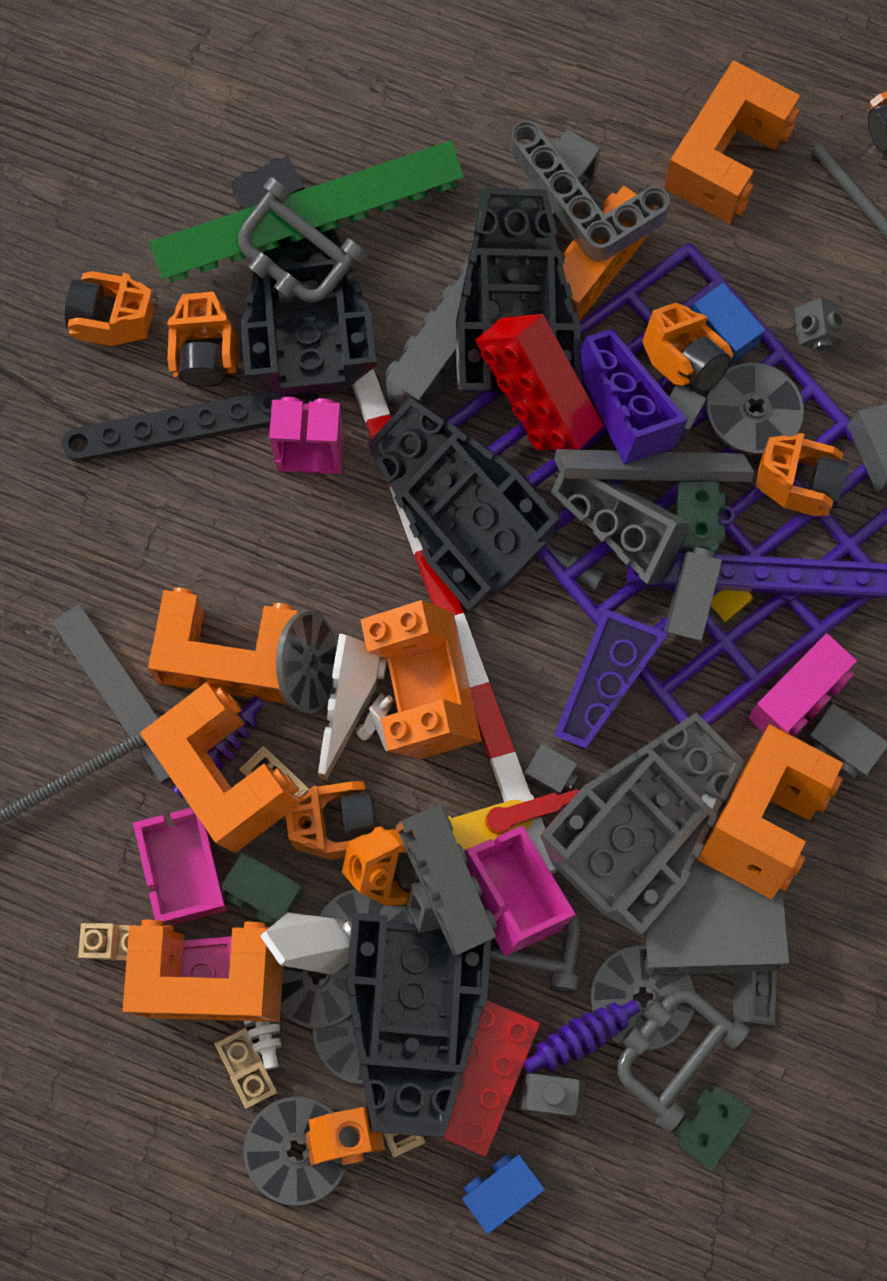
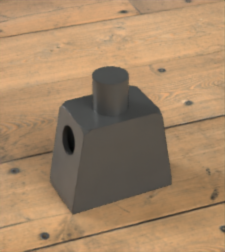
(550, 1095)

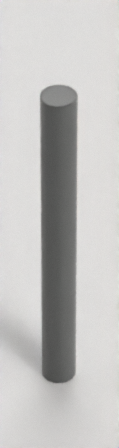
(851, 188)

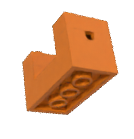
(740, 103)
(186, 663)
(426, 678)
(228, 813)
(752, 847)
(158, 991)

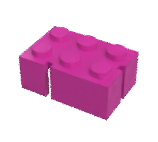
(307, 436)
(805, 688)
(181, 867)
(518, 890)

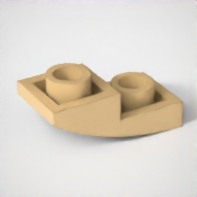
(103, 941)
(245, 1067)

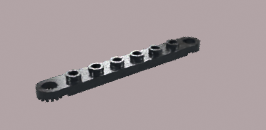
(174, 426)

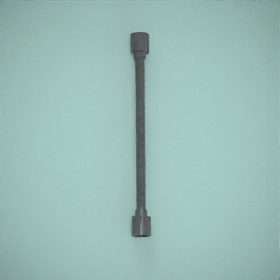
(72, 777)

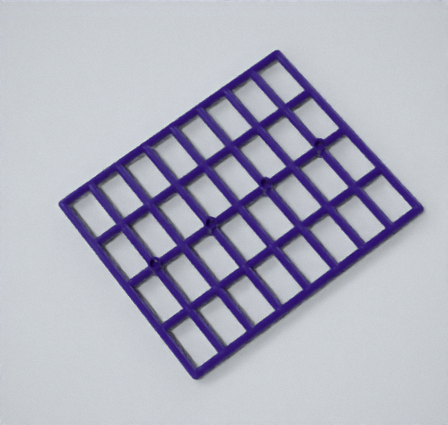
(724, 641)

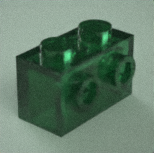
(700, 505)
(260, 889)
(712, 1127)

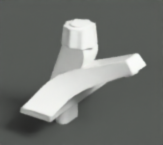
(379, 709)

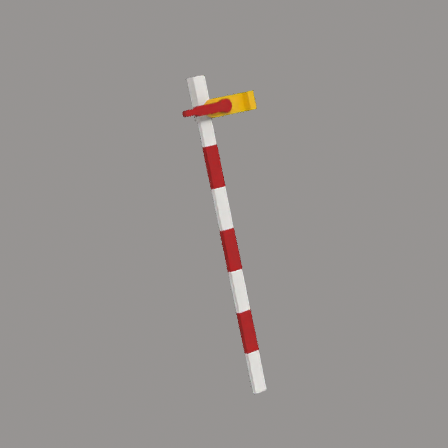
(518, 805)

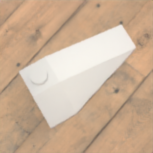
(355, 682)
(309, 942)

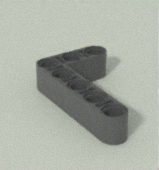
(579, 200)

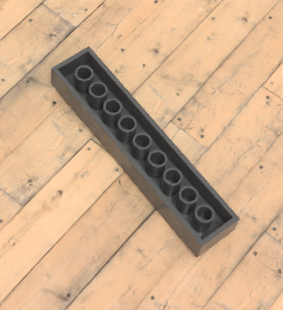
(431, 355)

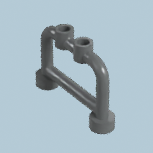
(262, 265)
(563, 970)
(638, 1040)

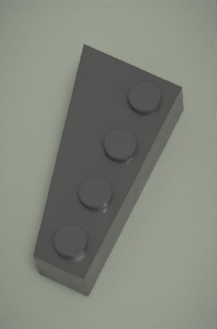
(631, 525)
(446, 879)

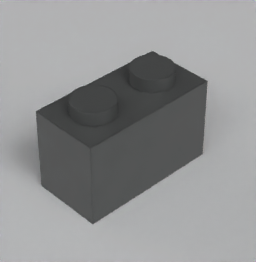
(848, 742)

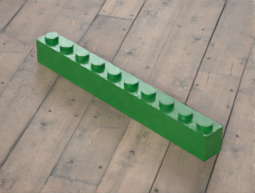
(317, 205)

